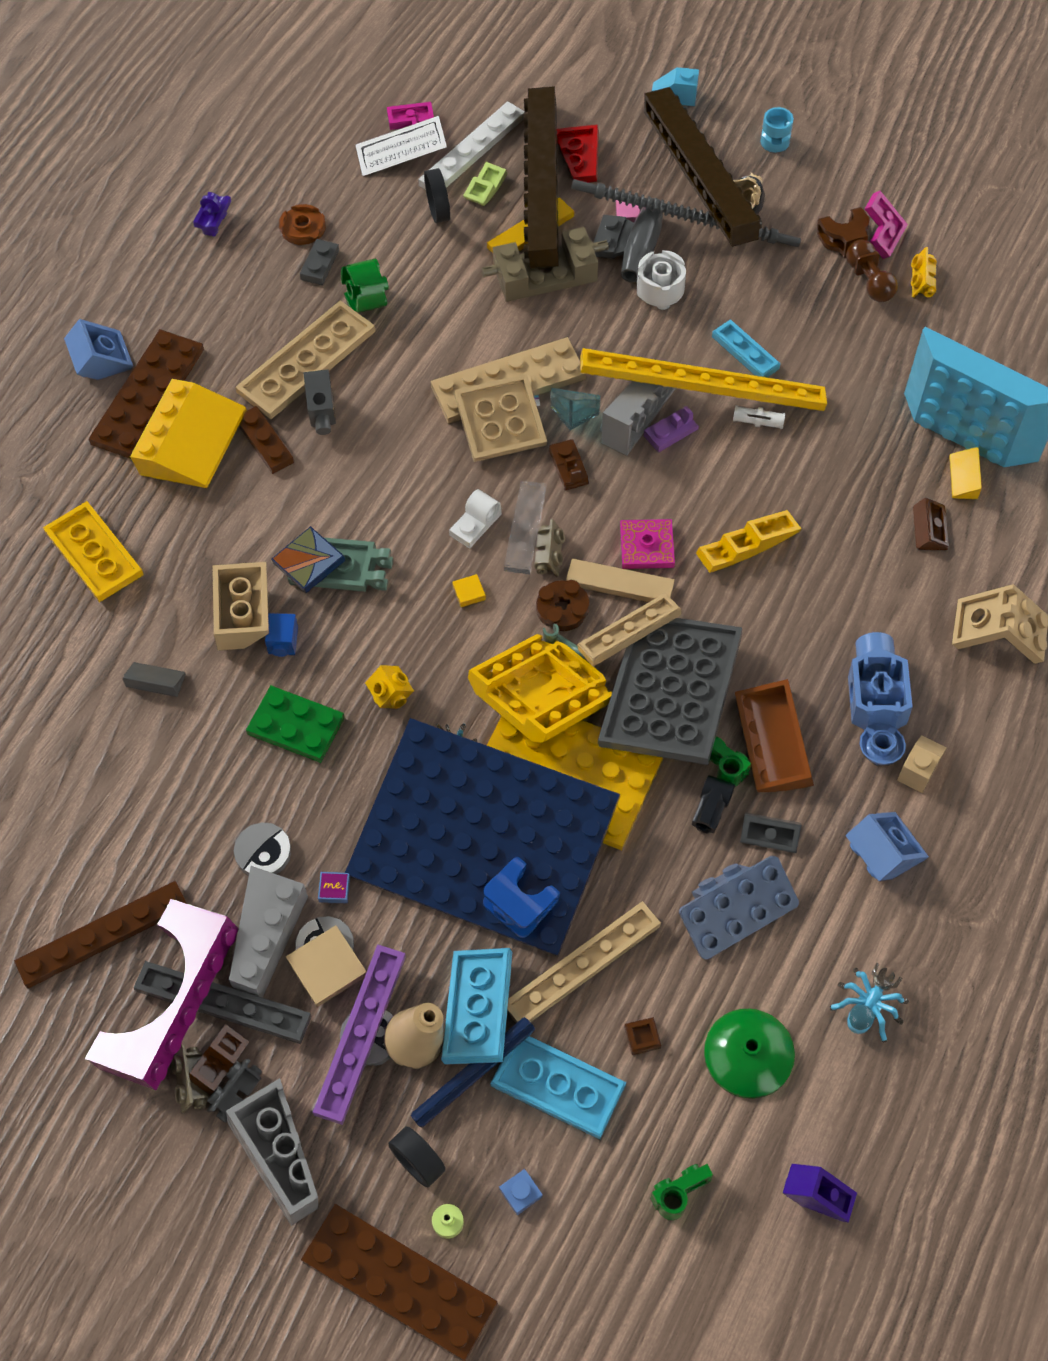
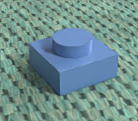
(520, 1192)

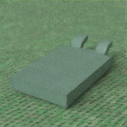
(359, 566)

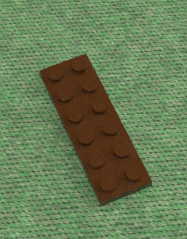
(129, 413)
(400, 1282)

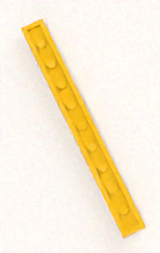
(702, 379)

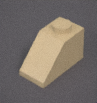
(921, 763)

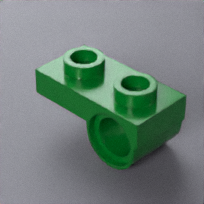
(727, 758)
(691, 1179)

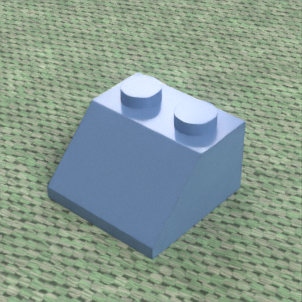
(97, 350)
(885, 845)

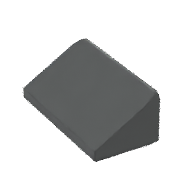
(154, 679)
(770, 832)

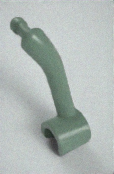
(551, 638)

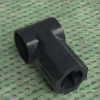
(714, 798)

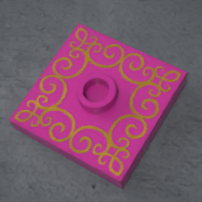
(647, 544)

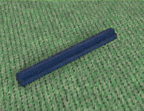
(468, 1076)

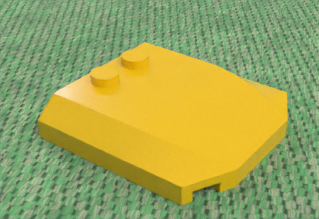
(540, 687)

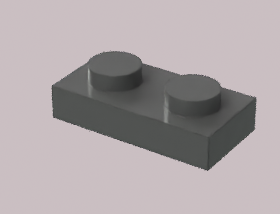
(319, 262)

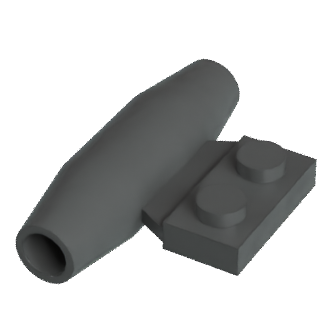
(630, 239)

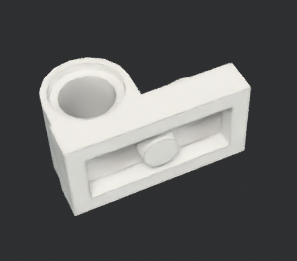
(479, 516)

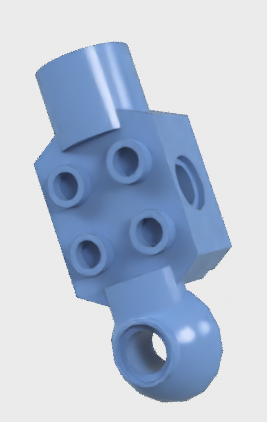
(879, 697)

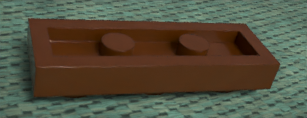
(265, 440)

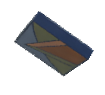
(308, 559)

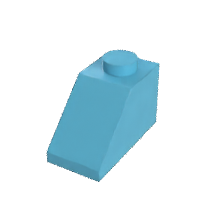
(682, 83)

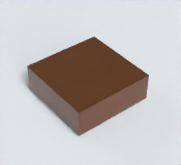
(642, 1036)

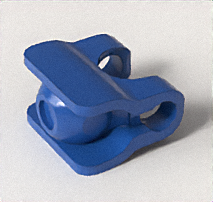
(512, 906)

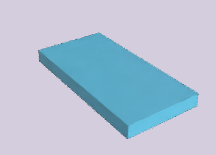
(477, 1006)
(559, 1085)

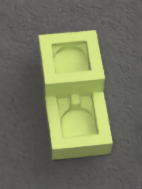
(486, 184)

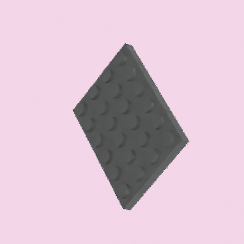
(672, 691)

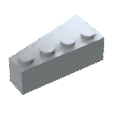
(632, 414)
(265, 926)
(272, 1144)

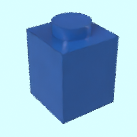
(282, 634)

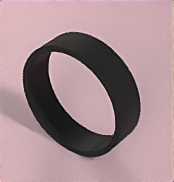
(437, 195)

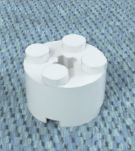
(661, 279)

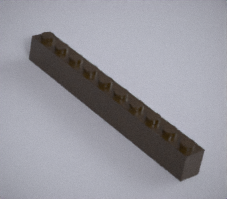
(702, 167)
(542, 178)

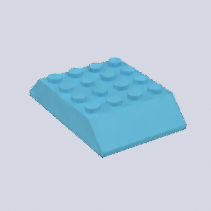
(977, 401)

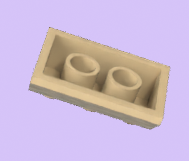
(240, 604)

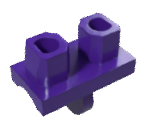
(211, 213)

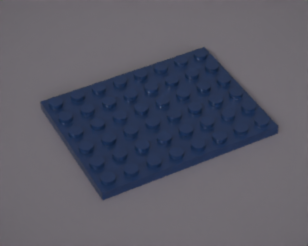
(462, 813)

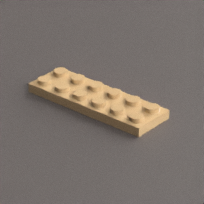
(314, 349)
(546, 367)

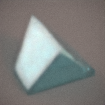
(574, 407)

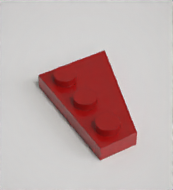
(580, 151)

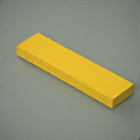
(516, 233)

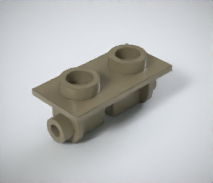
(551, 540)
(187, 1092)

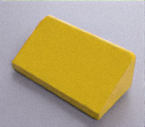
(965, 474)

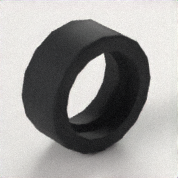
(417, 1156)

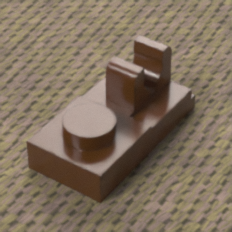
(568, 464)

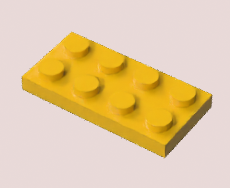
(93, 551)

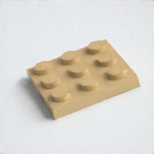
(500, 417)

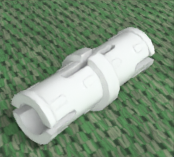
(776, 419)

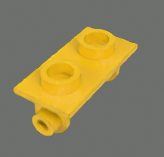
(923, 274)

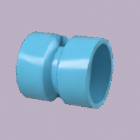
(776, 129)

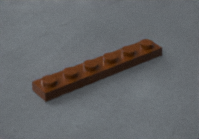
(96, 936)

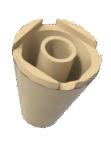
(415, 1036)

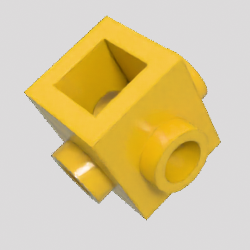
(389, 687)

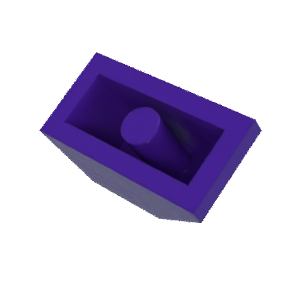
(819, 1191)

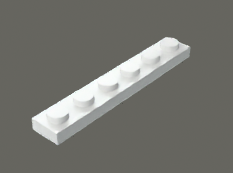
(477, 143)

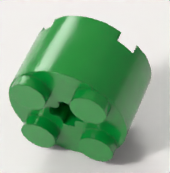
(364, 285)

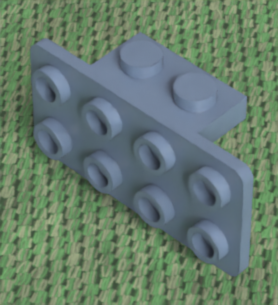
(737, 905)

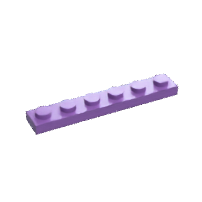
(359, 1035)

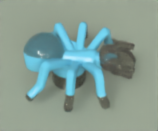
(869, 1004)

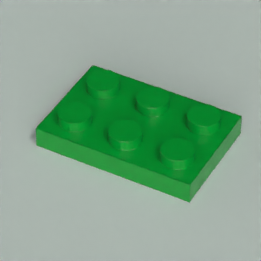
(295, 724)

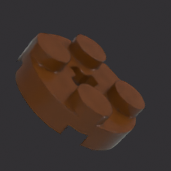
(562, 591)

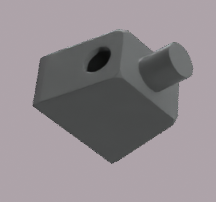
(320, 400)

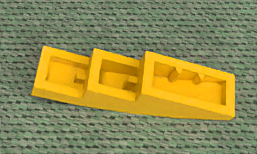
(747, 542)

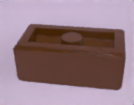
(930, 525)

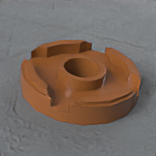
(302, 234)

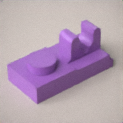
(671, 429)

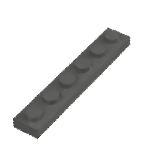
(228, 1004)

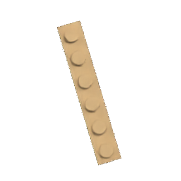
(583, 963)

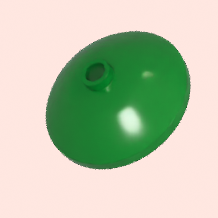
(746, 1071)

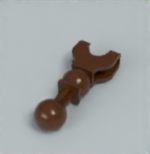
(852, 242)

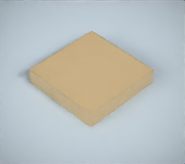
(326, 966)

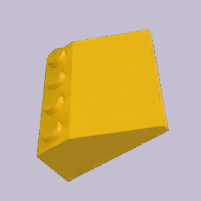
(187, 435)

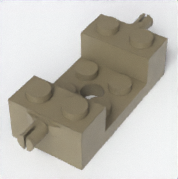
(576, 267)

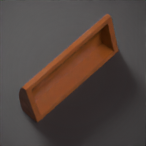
(774, 737)

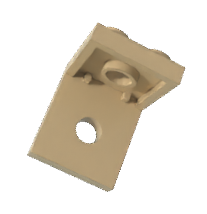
(1007, 616)

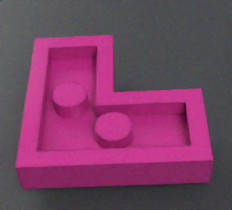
(409, 114)
(889, 224)

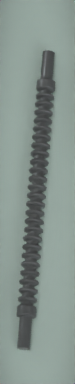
(601, 191)

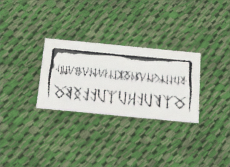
(400, 145)

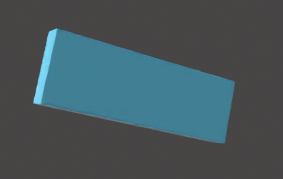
(745, 349)

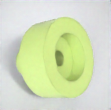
(449, 1228)

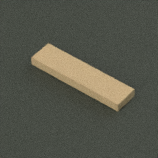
(619, 581)
(629, 629)

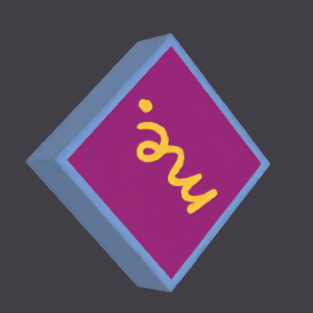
(333, 887)

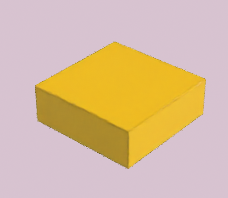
(469, 590)

